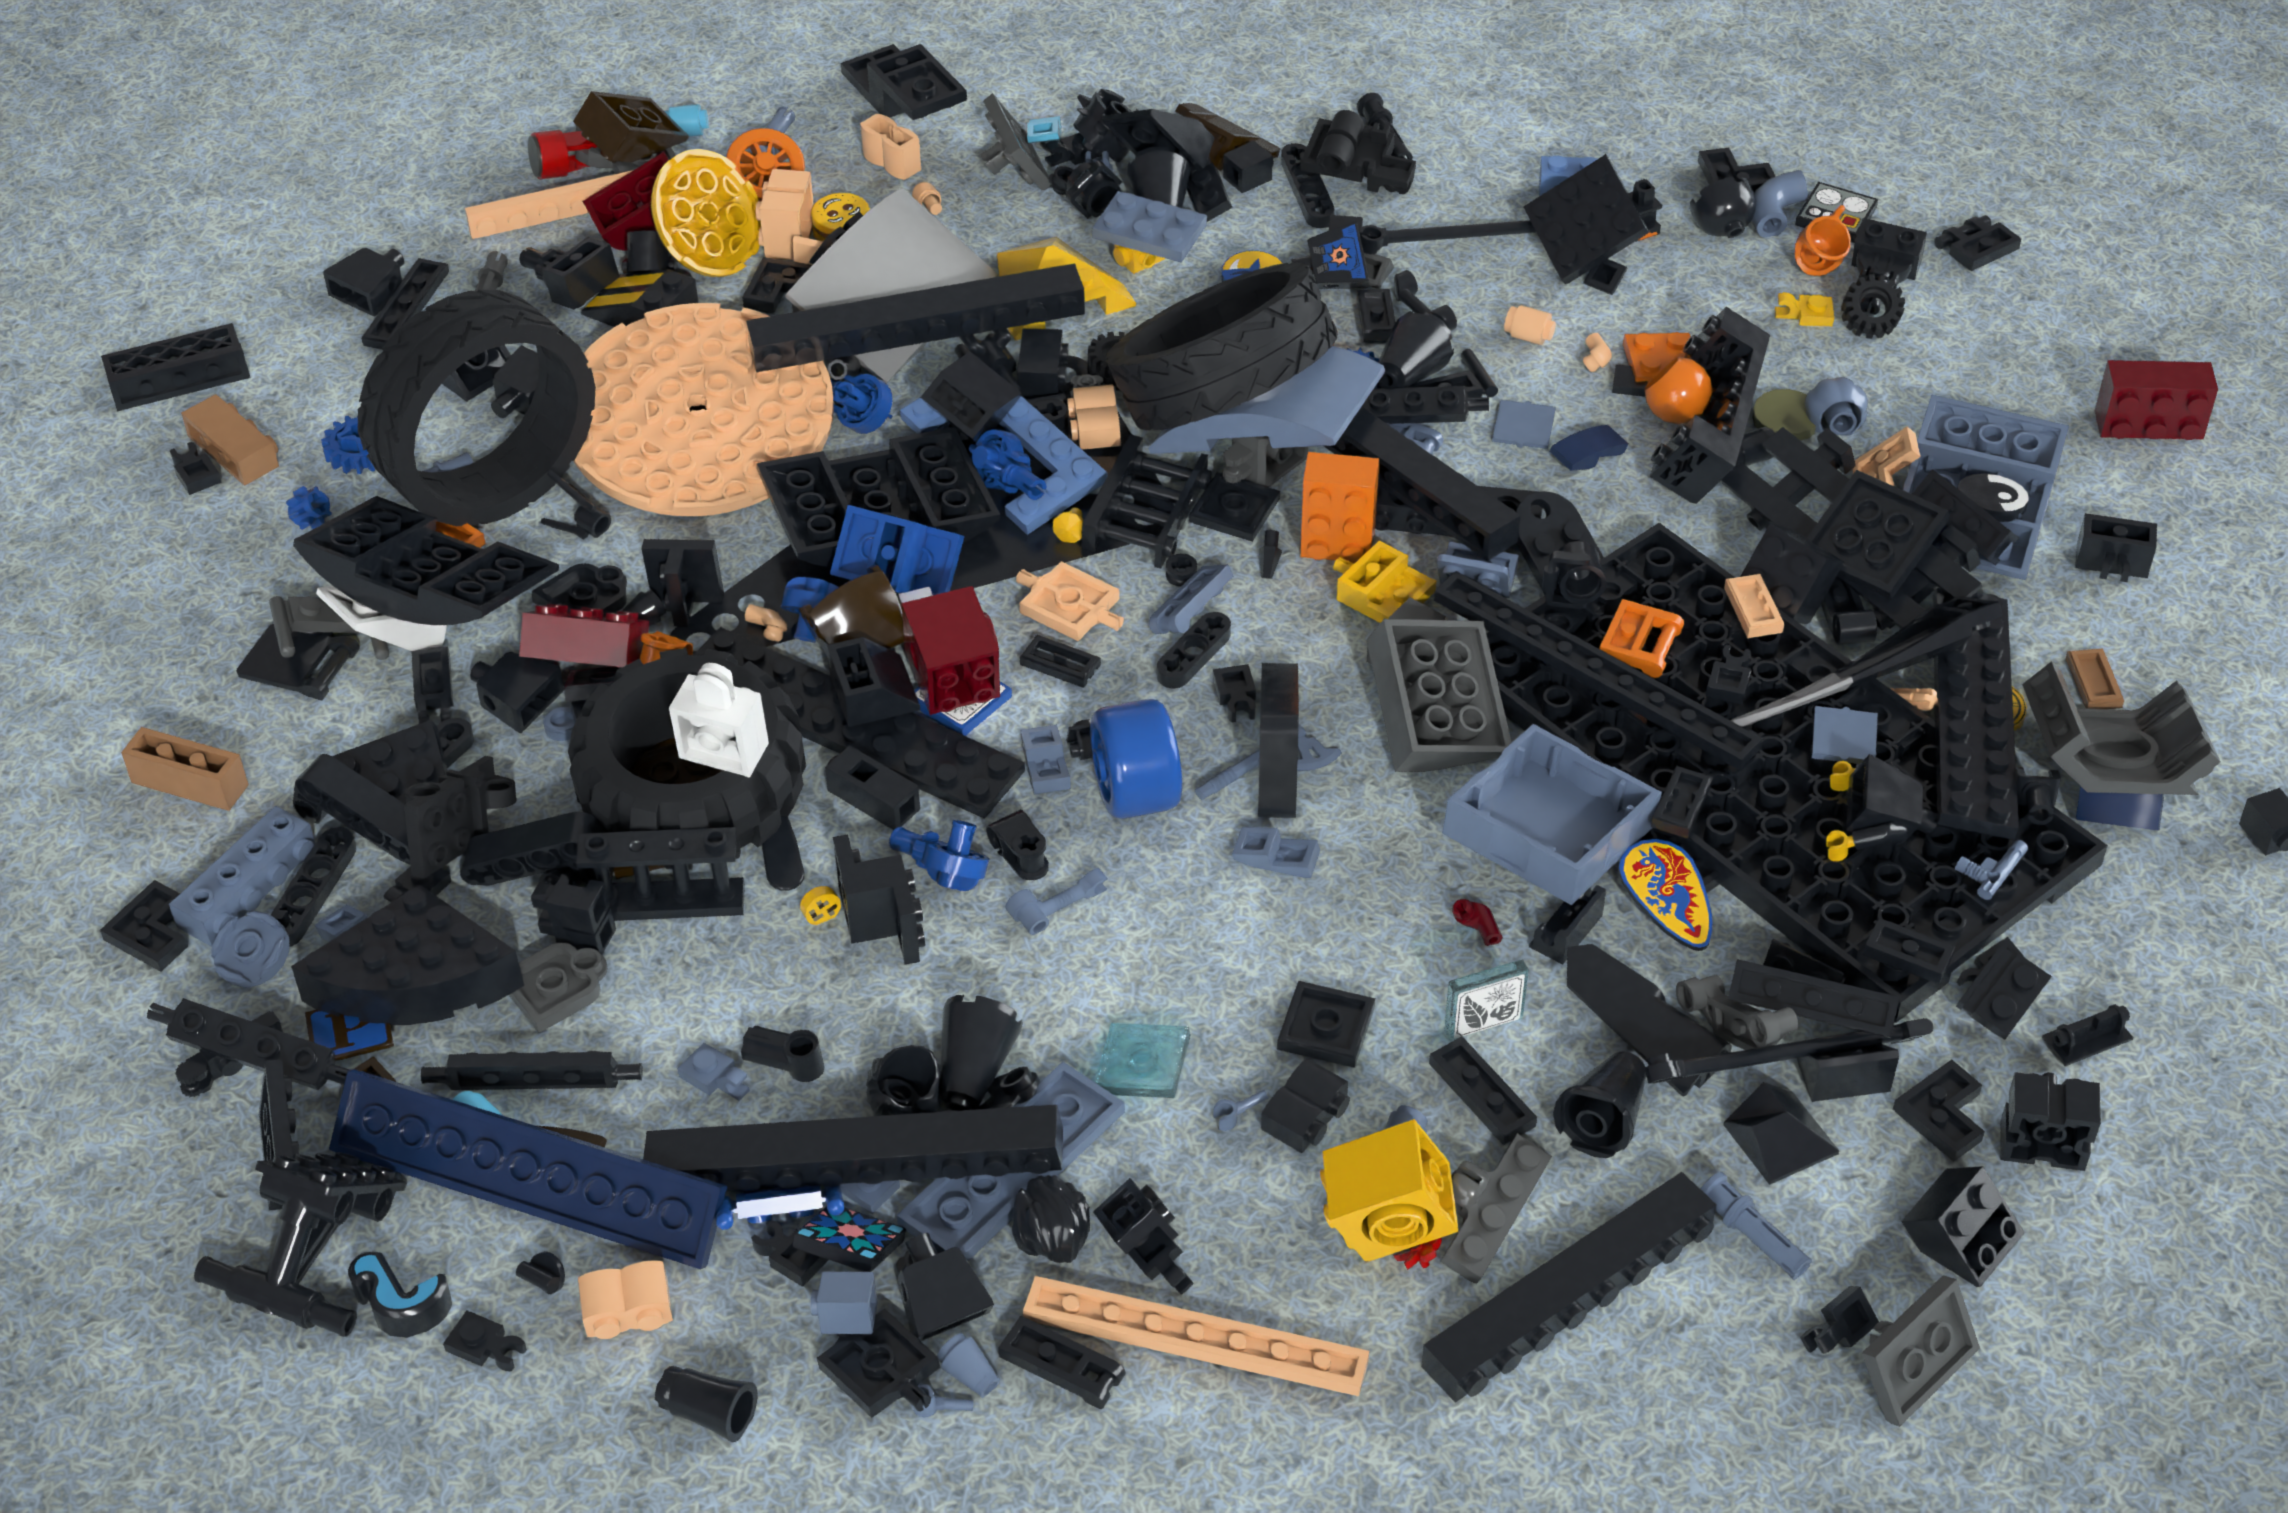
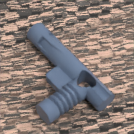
(1992, 869)

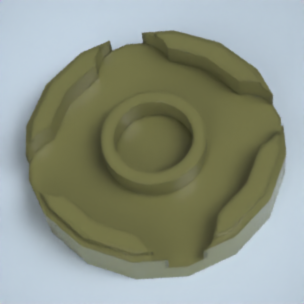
(1783, 409)

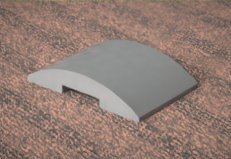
(884, 254)

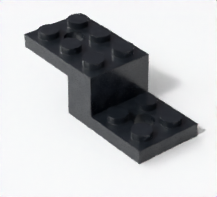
(904, 81)

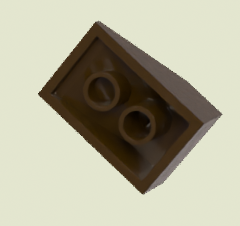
(627, 126)

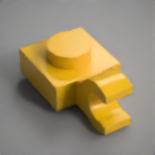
(1809, 309)

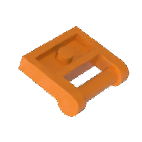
(1630, 631)

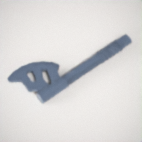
(1306, 763)

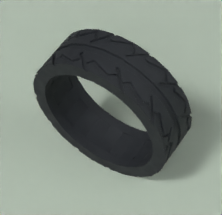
(1222, 346)
(421, 359)

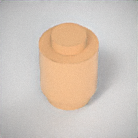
(1529, 324)

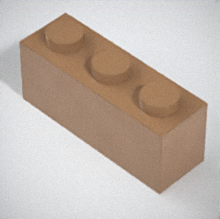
(231, 439)
(185, 768)

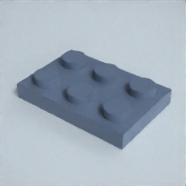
(1149, 226)

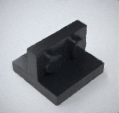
(683, 574)

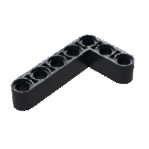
(1278, 740)

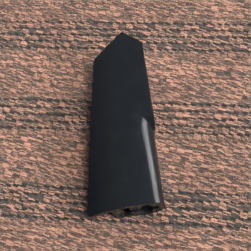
(1639, 1012)

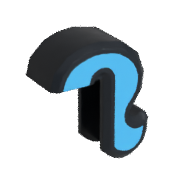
(393, 1309)

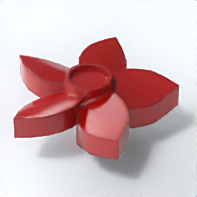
(1422, 1253)

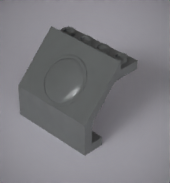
(2123, 751)

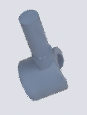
(1233, 1109)
(941, 1403)

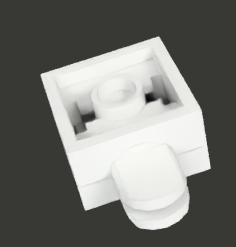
(718, 722)

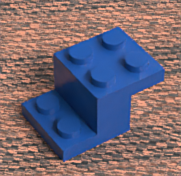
(904, 550)

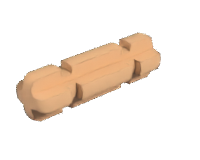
(1922, 698)

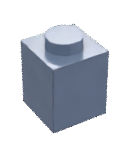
(845, 1303)

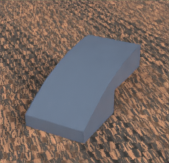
(1045, 759)
(1268, 851)

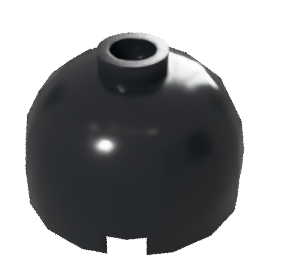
(1724, 207)

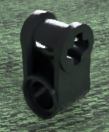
(1020, 845)

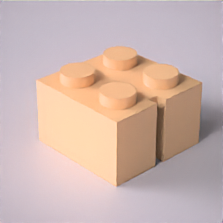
(784, 212)

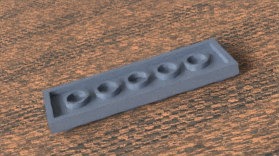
(977, 1207)

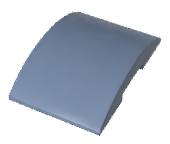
(1300, 412)
(1978, 439)

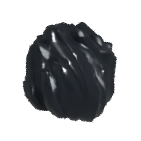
(904, 1082)
(1051, 1219)

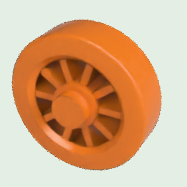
(759, 167)

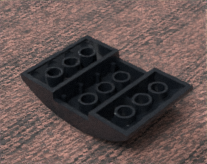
(917, 479)
(410, 572)

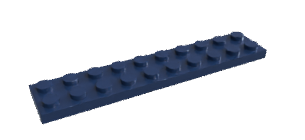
(528, 1168)

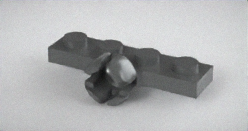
(1491, 1205)

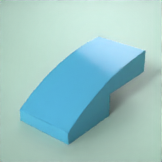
(1044, 129)

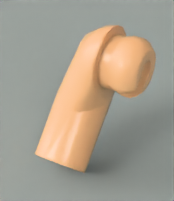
(1599, 354)
(769, 618)

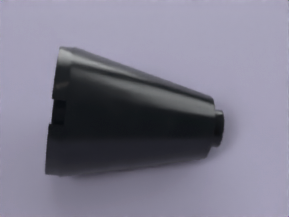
(1159, 175)
(1415, 350)
(974, 1048)
(1603, 1106)

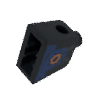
(1337, 258)

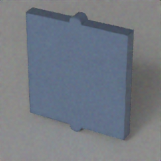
(1524, 424)
(1843, 734)

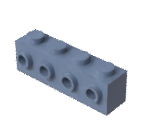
(243, 875)

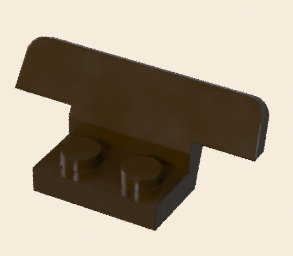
(1226, 133)

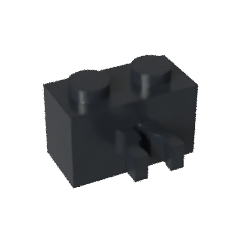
(2116, 546)

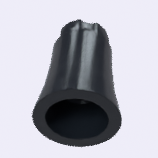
(708, 1400)

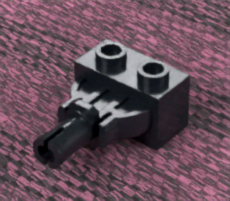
(1887, 252)
(573, 274)

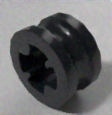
(1180, 561)

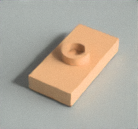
(1754, 606)

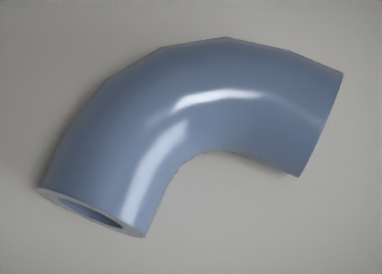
(1772, 197)

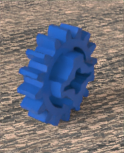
(344, 447)

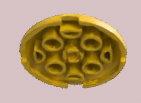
(705, 213)

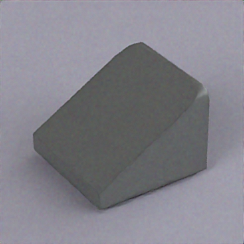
(1377, 269)

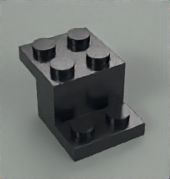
(879, 899)

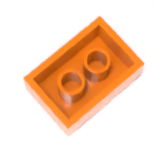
(1338, 506)

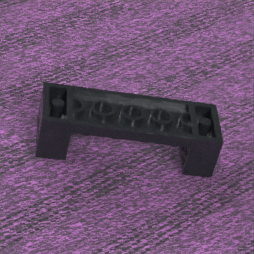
(1708, 450)

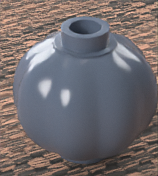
(1840, 403)

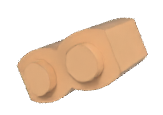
(890, 146)
(1095, 417)
(625, 1299)

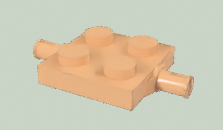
(1069, 600)

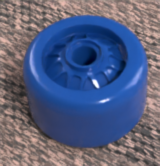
(1136, 758)

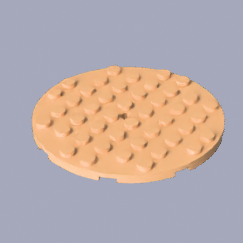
(703, 461)

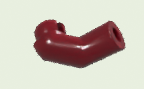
(1479, 918)

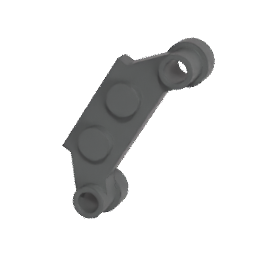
(1734, 1020)

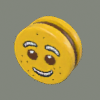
(834, 211)

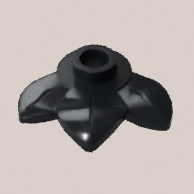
(1011, 1088)

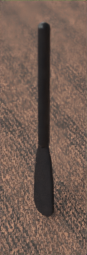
(783, 858)

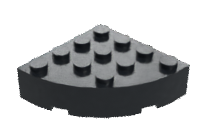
(409, 965)

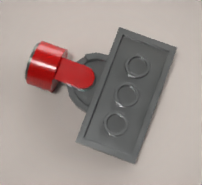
(550, 155)

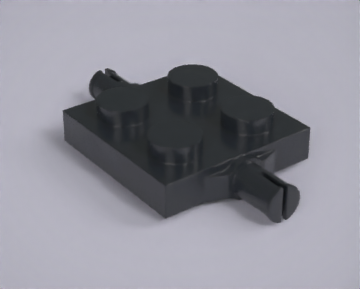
(880, 1365)

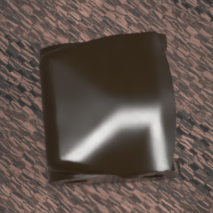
(856, 610)

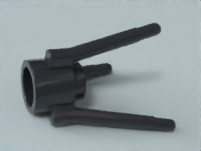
(588, 516)

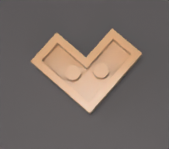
(1889, 456)

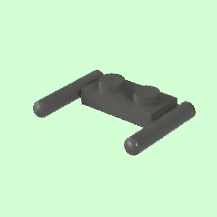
(311, 615)

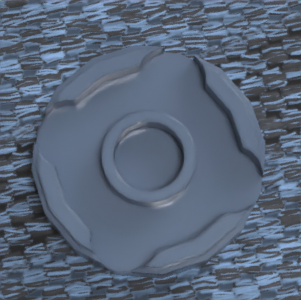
(250, 949)

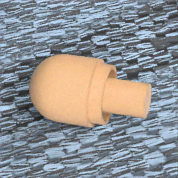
(928, 194)

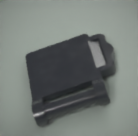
(268, 666)

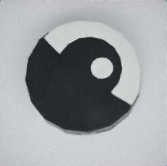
(1996, 495)

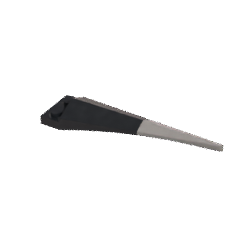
(1927, 636)

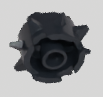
(1095, 132)

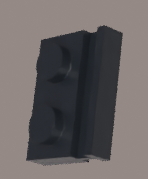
(2003, 991)

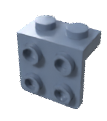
(1495, 574)

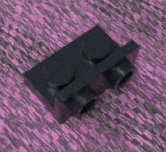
(1133, 1214)

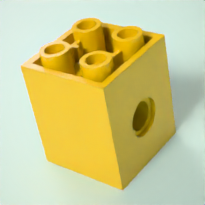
(1389, 1191)

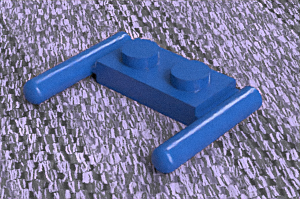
(760, 1205)

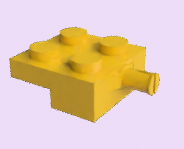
(1381, 582)

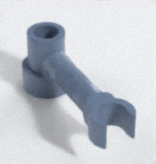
(1033, 913)

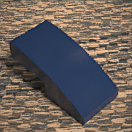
(1585, 447)
(2121, 809)

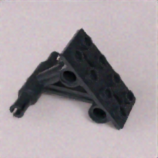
(315, 1200)

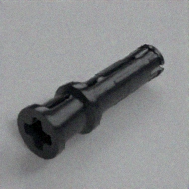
(1372, 109)

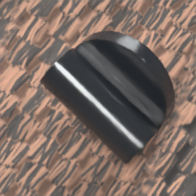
(543, 1271)

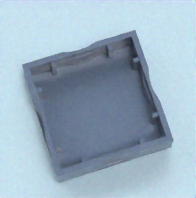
(1551, 813)

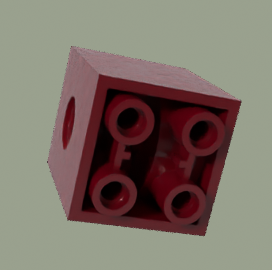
(951, 650)

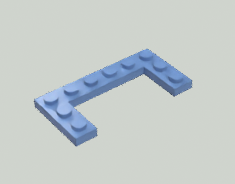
(1072, 469)

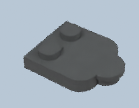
(558, 983)

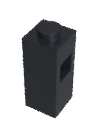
(872, 788)

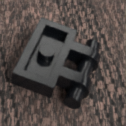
(1978, 242)

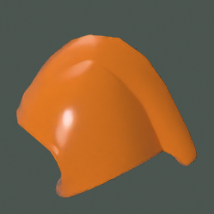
(1822, 241)

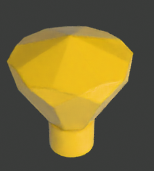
(1068, 525)

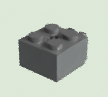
(1258, 462)

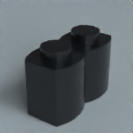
(1305, 1106)

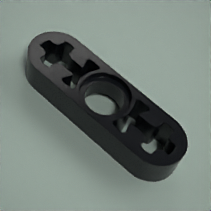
(1194, 637)

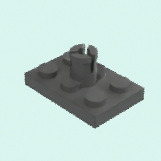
(1012, 146)
(1920, 1350)

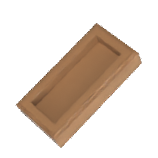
(2094, 679)

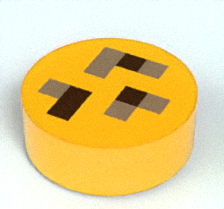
(820, 905)

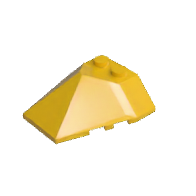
(1054, 252)

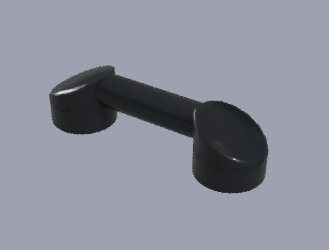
(1405, 289)

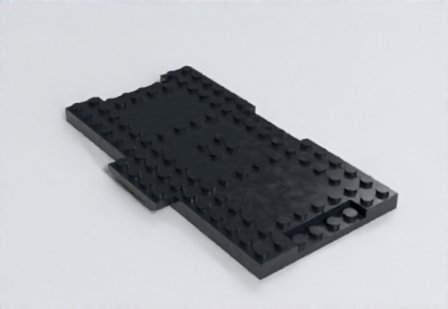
(1771, 819)

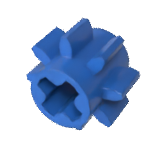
(308, 507)

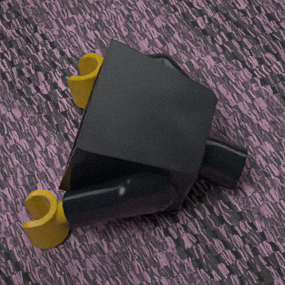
(1881, 806)

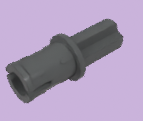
(491, 274)

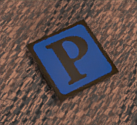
(347, 1034)

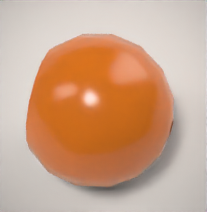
(1679, 391)

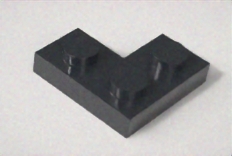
(1721, 164)
(771, 282)
(142, 929)
(1935, 1113)

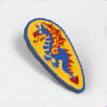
(1668, 890)

